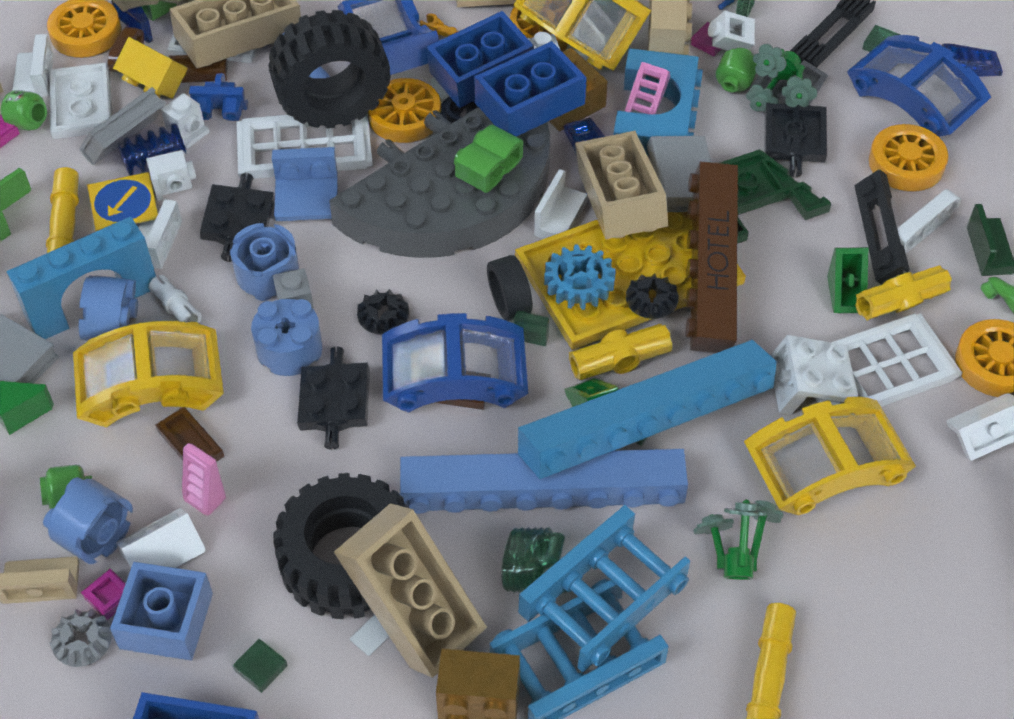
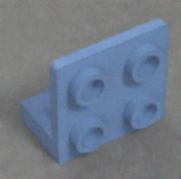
(304, 183)

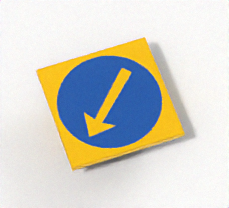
(122, 198)

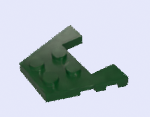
(766, 182)

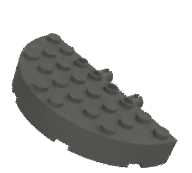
(427, 212)

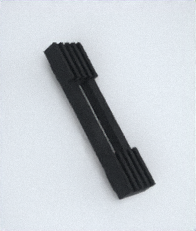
(854, 10)
(891, 259)

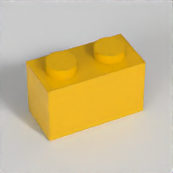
(149, 68)

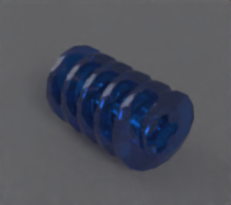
(136, 154)

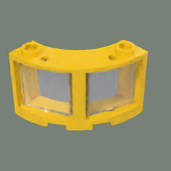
(591, 26)
(146, 366)
(828, 453)

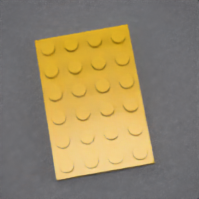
(635, 254)

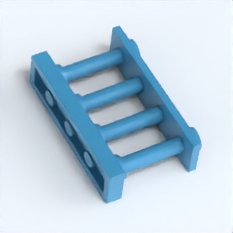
(593, 553)
(579, 688)

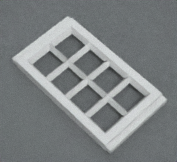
(246, 145)
(930, 344)

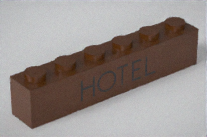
(713, 257)

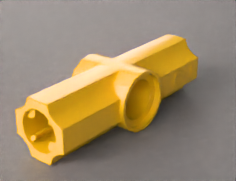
(903, 292)
(620, 351)

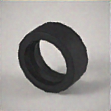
(509, 287)

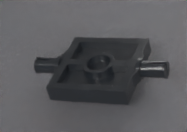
(795, 134)
(232, 210)
(334, 397)

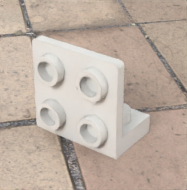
(811, 370)

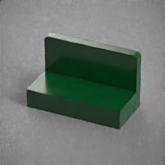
(989, 244)

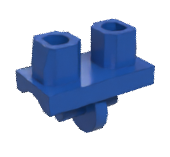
(220, 96)

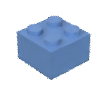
(162, 611)

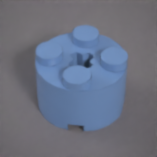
(260, 254)
(106, 305)
(286, 335)
(88, 519)

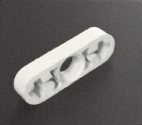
(928, 219)

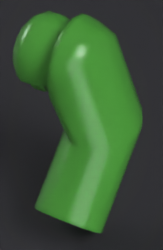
(998, 286)

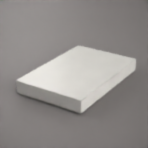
(79, 99)

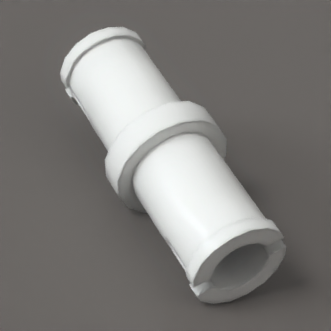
(174, 300)

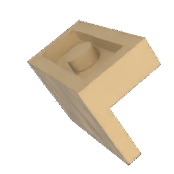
(39, 580)

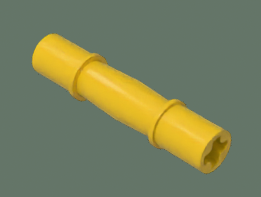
(63, 200)
(772, 661)

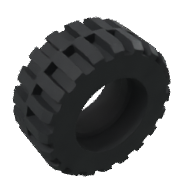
(321, 41)
(307, 520)

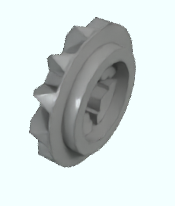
(76, 652)

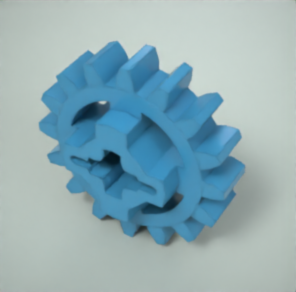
(579, 276)

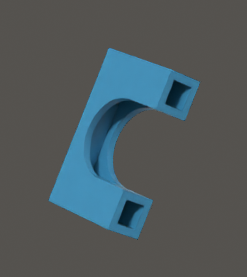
(679, 91)
(43, 280)

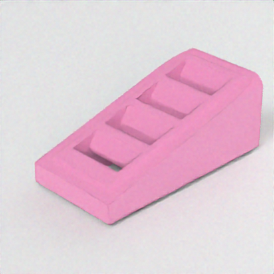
(640, 81)
(201, 480)

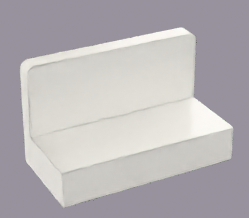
(34, 67)
(558, 208)
(162, 232)
(985, 426)
(164, 542)

